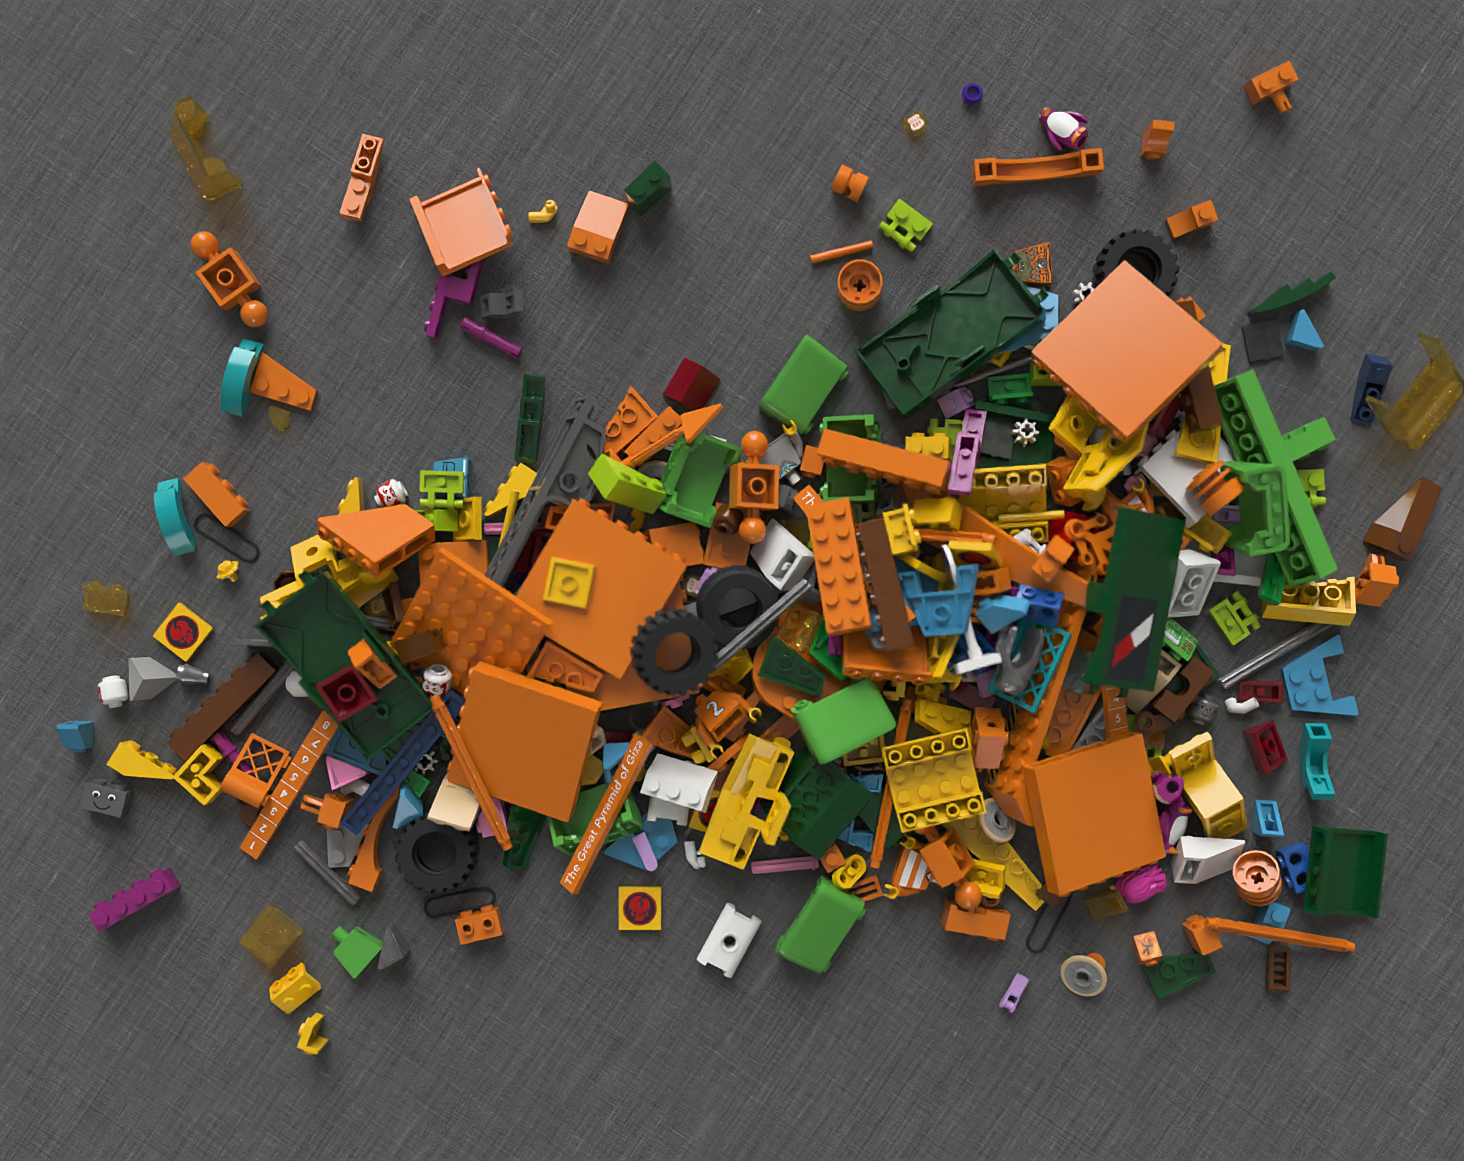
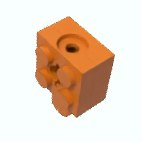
(988, 738)

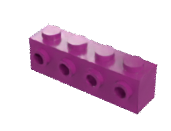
(133, 900)

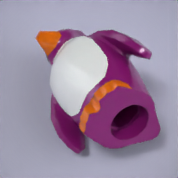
(1064, 128)
(1168, 789)
(1173, 825)

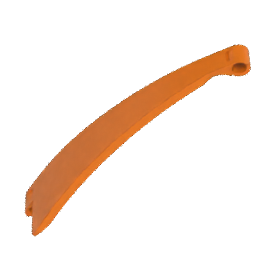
(1013, 553)

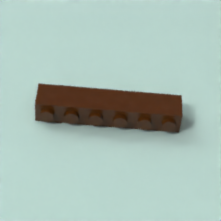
(1200, 395)
(886, 586)
(224, 705)

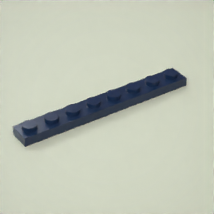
(400, 766)

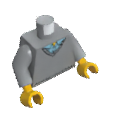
(786, 453)

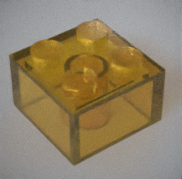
(271, 936)

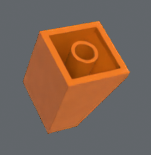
(679, 539)

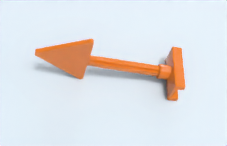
(692, 425)

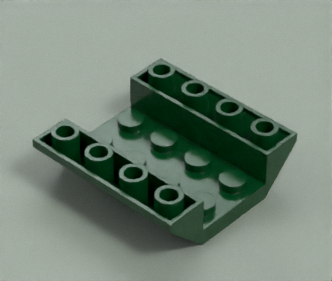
(821, 802)

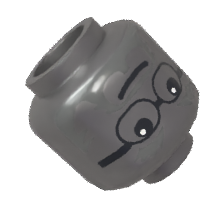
(1203, 710)

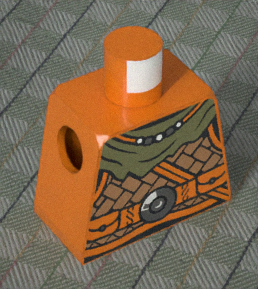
(1035, 265)

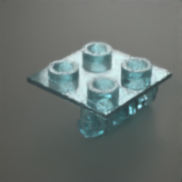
(1076, 669)

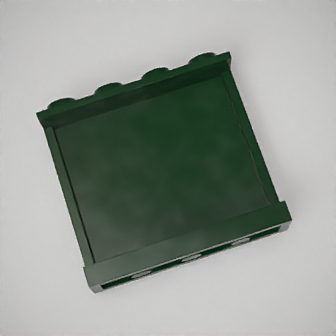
(1032, 454)
(1345, 871)

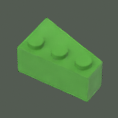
(1308, 438)

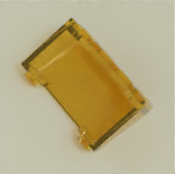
(209, 174)

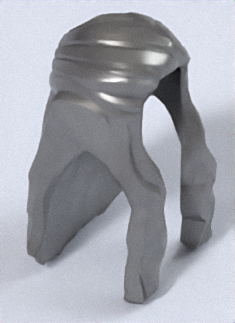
(1015, 674)

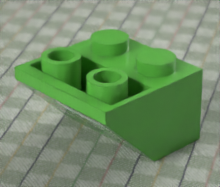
(1178, 641)

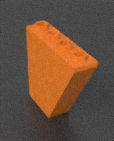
(378, 536)

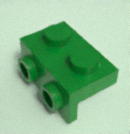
(1009, 389)

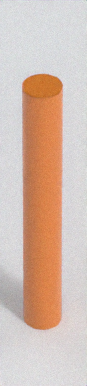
(841, 252)

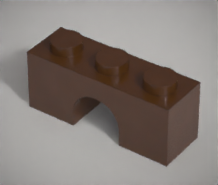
(1195, 677)

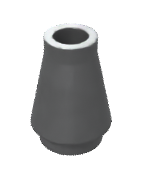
(191, 675)

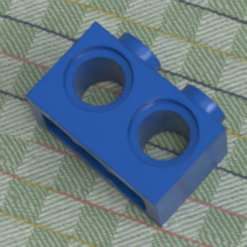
(1044, 604)
(1293, 869)

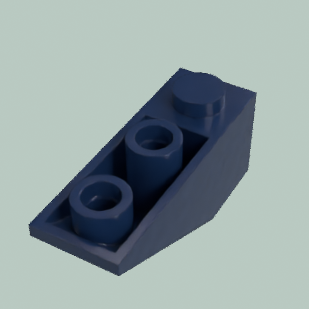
(1371, 382)

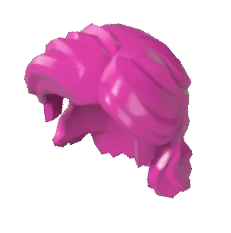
(1141, 884)

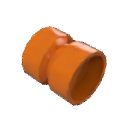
(849, 183)

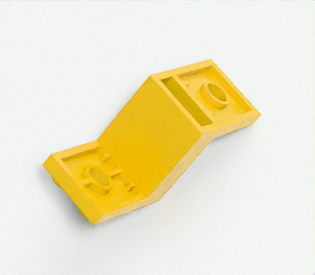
(1209, 788)

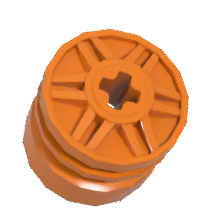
(862, 273)
(1214, 487)
(1256, 867)

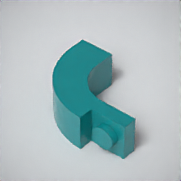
(237, 377)
(172, 519)
(1313, 761)

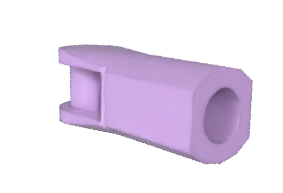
(1231, 516)
(645, 851)
(1015, 989)

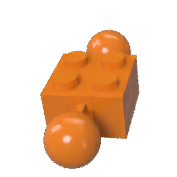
(229, 279)
(753, 487)
(950, 863)

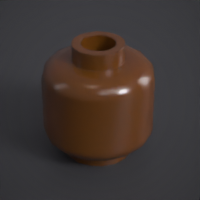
(727, 520)

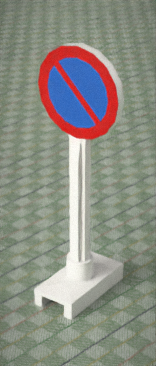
(976, 659)

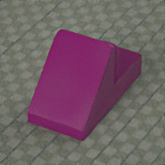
(1227, 559)

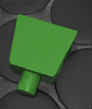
(355, 949)

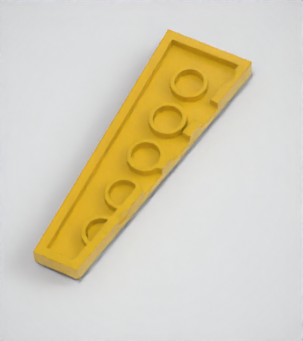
(1204, 445)
(1017, 873)

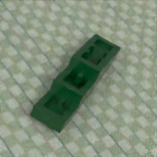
(1286, 296)
(530, 418)

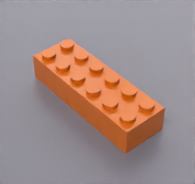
(885, 461)
(839, 567)

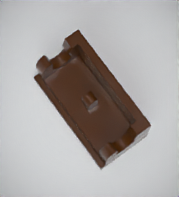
(419, 645)

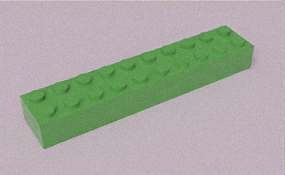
(1257, 439)

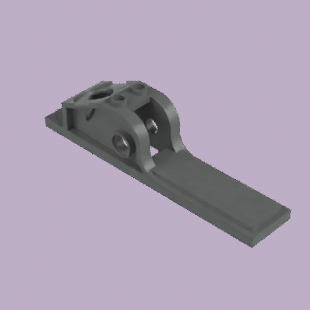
(565, 461)

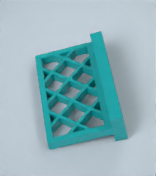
(1022, 627)

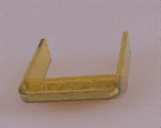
(1425, 401)

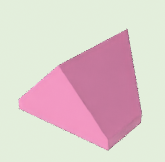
(343, 772)

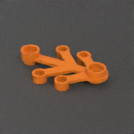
(1096, 541)

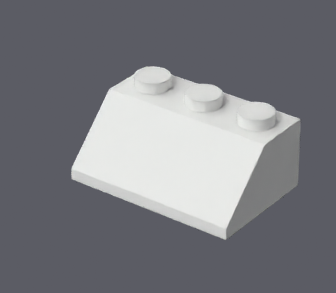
(1192, 583)
(679, 782)

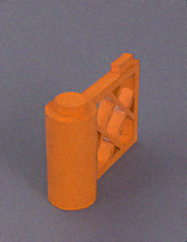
(246, 787)

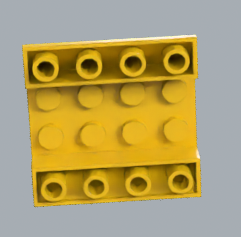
(1010, 492)
(933, 780)

